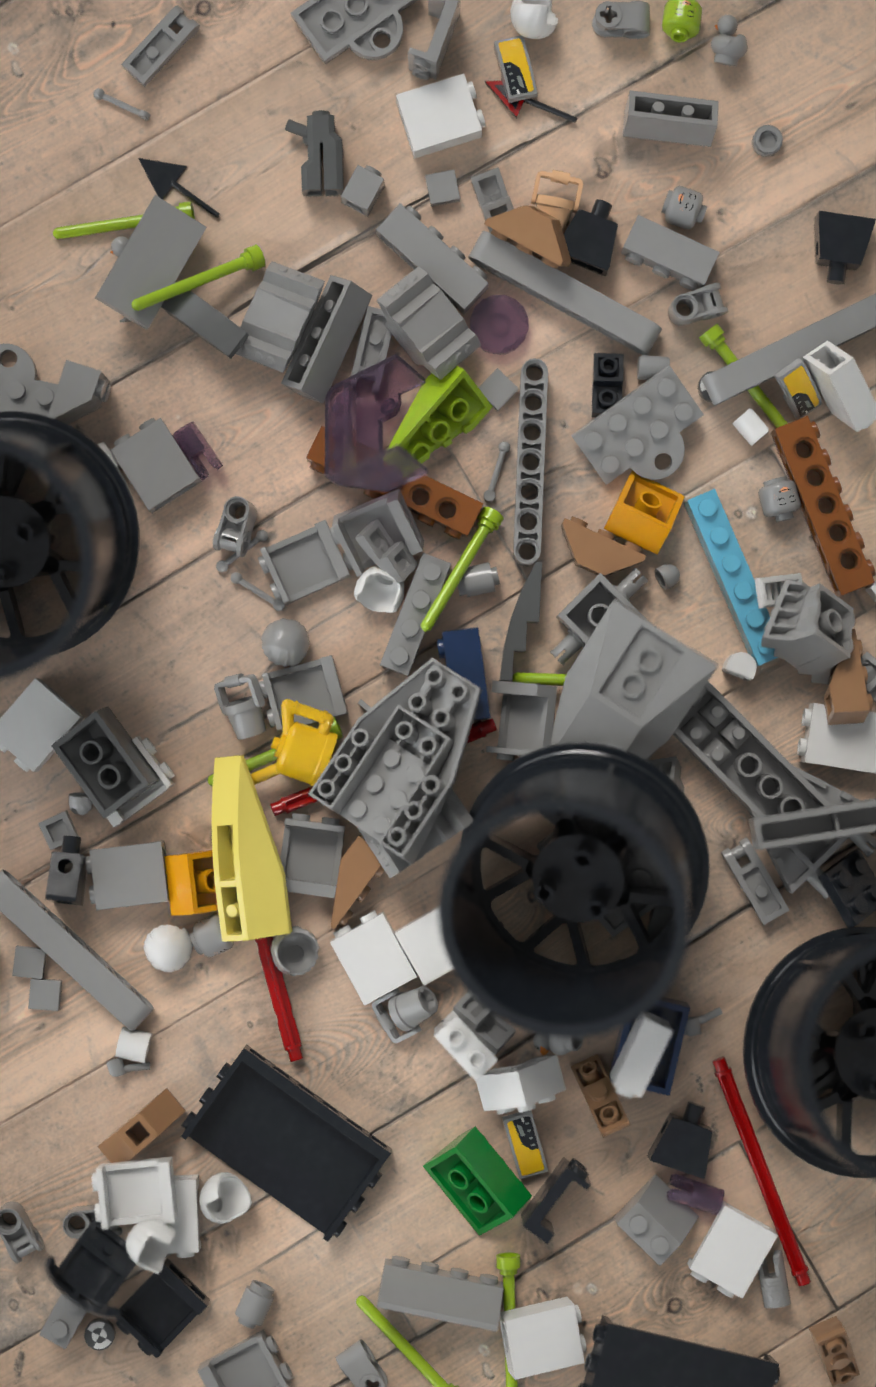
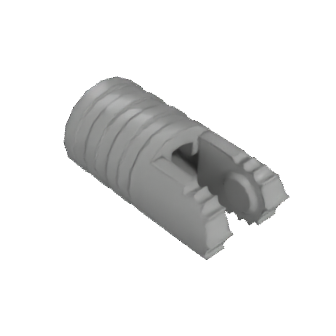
(774, 1284)

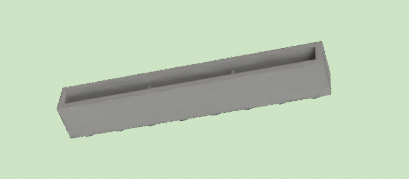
(813, 824)

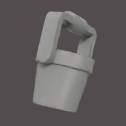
(244, 713)
(406, 1011)

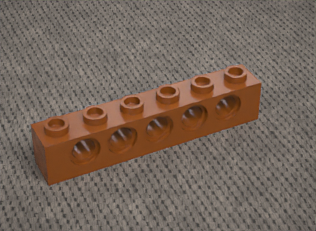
(466, 507)
(819, 523)

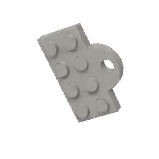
(351, 24)
(19, 385)
(640, 429)

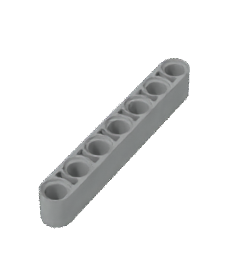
(565, 293)
(768, 361)
(530, 448)
(72, 953)

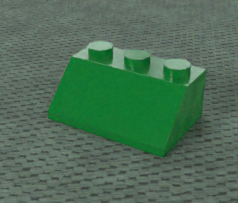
(478, 1181)

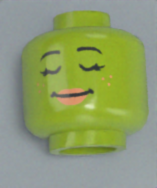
(682, 19)

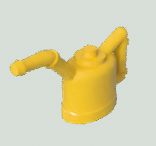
(301, 749)

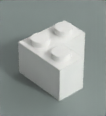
(521, 1085)

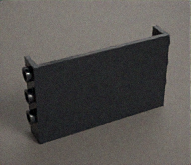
(288, 1141)
(648, 1359)

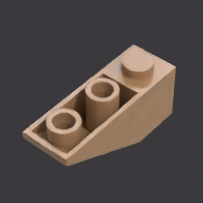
(846, 693)
(354, 874)

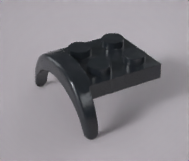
(93, 1270)

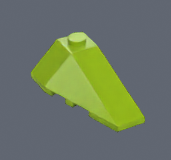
(441, 413)

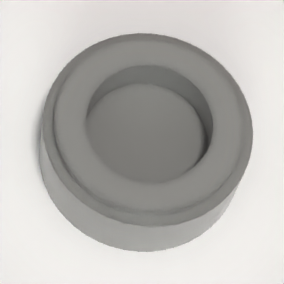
(767, 140)

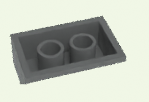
(105, 761)

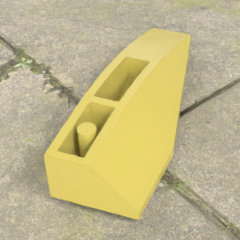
(245, 858)

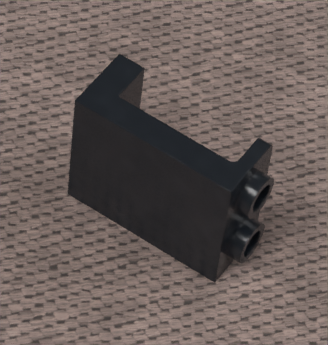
(534, 1214)
(161, 1309)

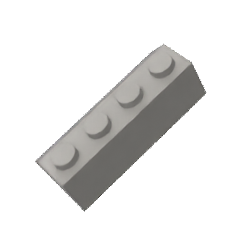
(440, 1293)

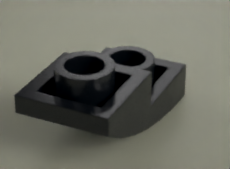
(606, 381)

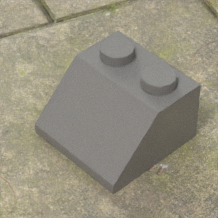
(78, 392)
(655, 1221)

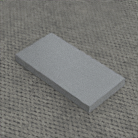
(150, 260)

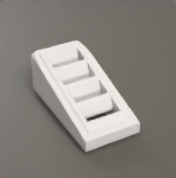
(770, 587)

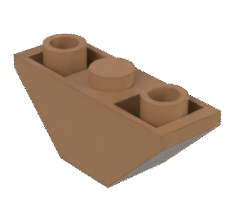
(532, 232)
(598, 550)
(600, 1095)
(142, 1128)
(834, 1350)

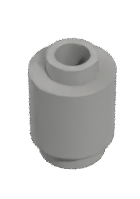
(478, 580)
(254, 1304)

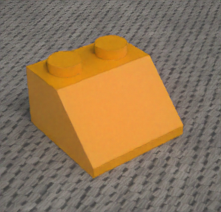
(644, 512)
(191, 883)

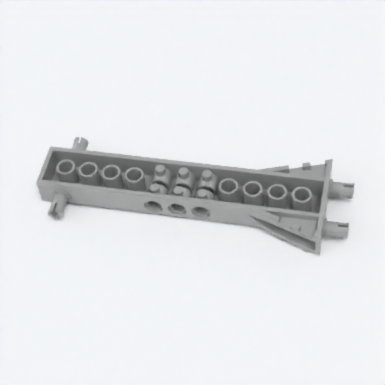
(729, 747)

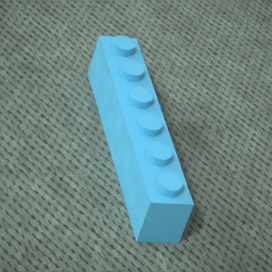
(730, 571)

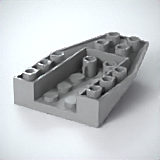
(629, 685)
(402, 759)

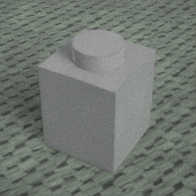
(363, 189)

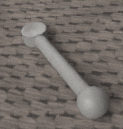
(100, 94)
(489, 494)
(222, 566)
(237, 578)

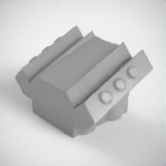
(279, 316)
(427, 324)
(810, 629)
(449, 822)

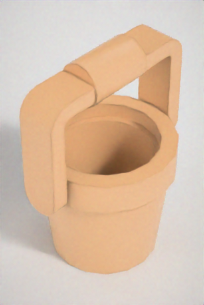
(555, 206)

